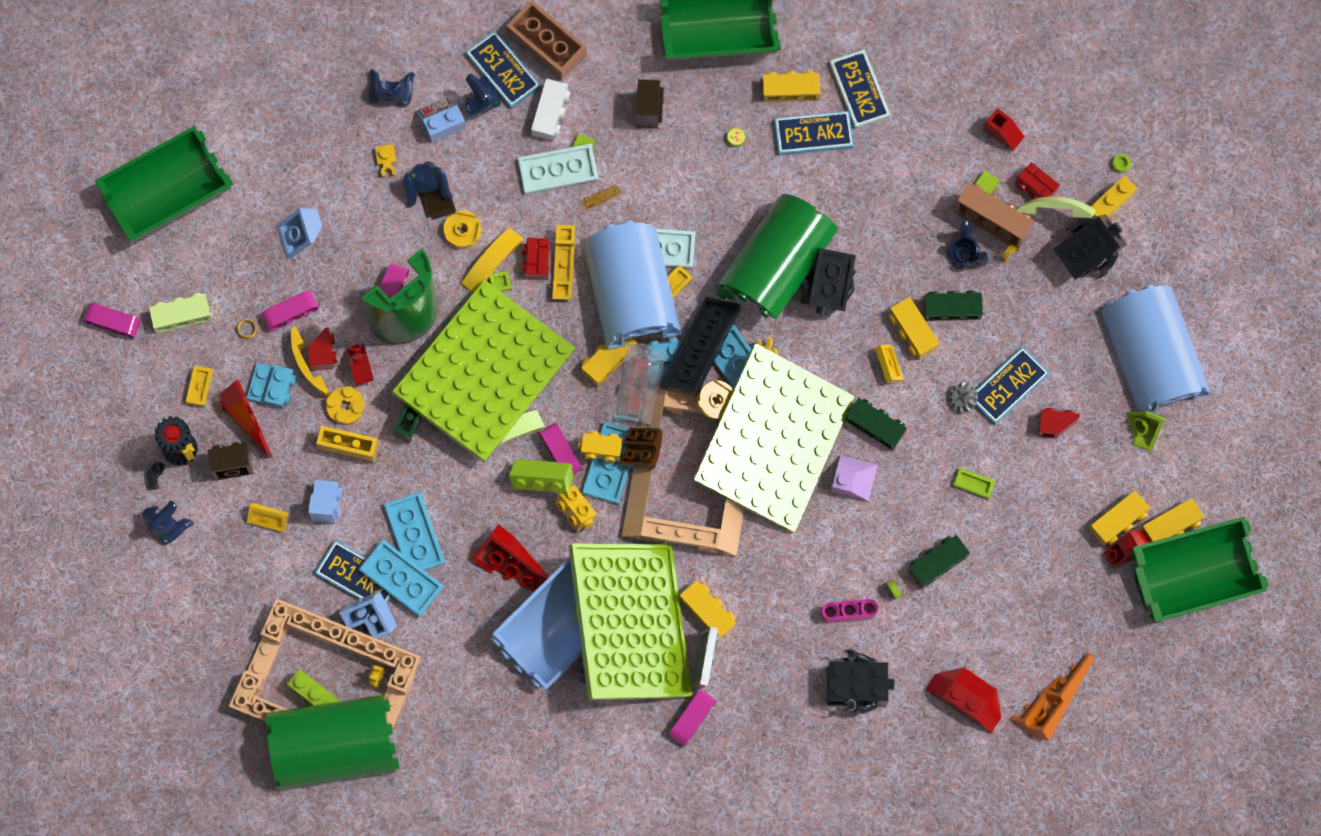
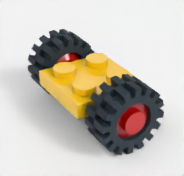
(176, 441)

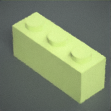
(180, 313)

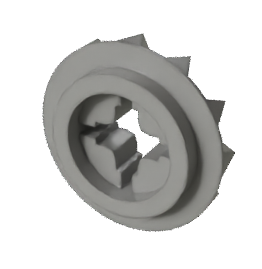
(970, 398)

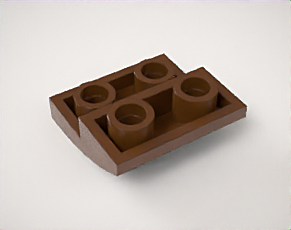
(641, 448)

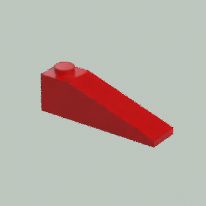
(239, 409)
(507, 556)

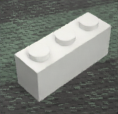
(550, 110)

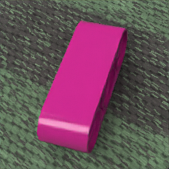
(394, 280)
(288, 310)
(111, 319)
(559, 447)
(856, 605)
(692, 717)

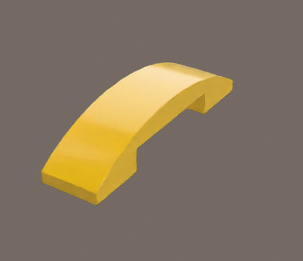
(492, 259)
(564, 262)
(317, 382)

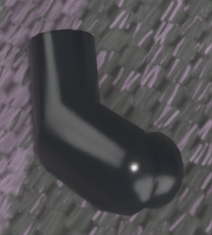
(153, 474)

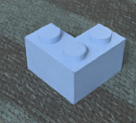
(324, 501)
(371, 611)

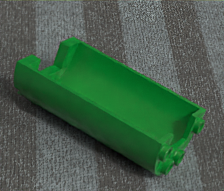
(717, 28)
(163, 184)
(777, 255)
(409, 311)
(1196, 570)
(331, 742)

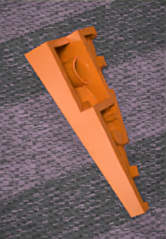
(1045, 714)

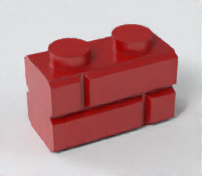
(1036, 182)
(536, 258)

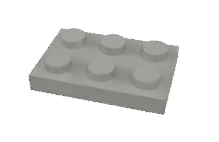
(704, 658)

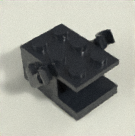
(1090, 245)
(829, 281)
(859, 683)

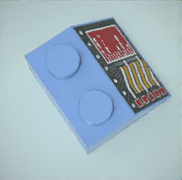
(441, 118)

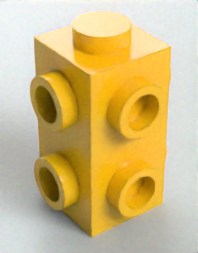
(600, 446)
(576, 509)

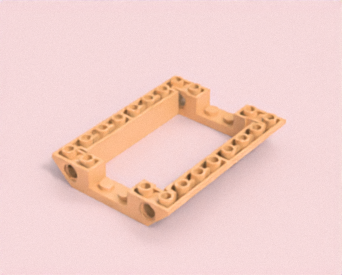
(653, 530)
(288, 616)

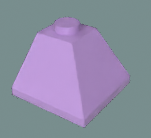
(854, 478)

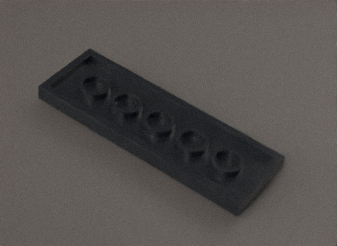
(700, 346)

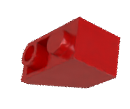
(1004, 129)
(320, 351)
(359, 364)
(1055, 423)
(1120, 551)

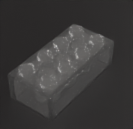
(639, 386)

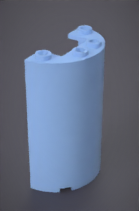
(630, 283)
(1154, 348)
(542, 630)

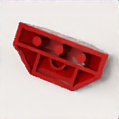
(968, 696)

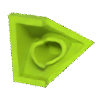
(1145, 428)

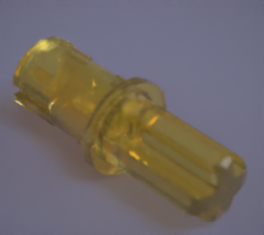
(601, 196)

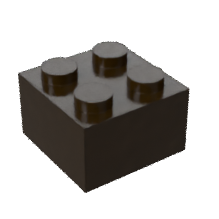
(649, 103)
(230, 461)

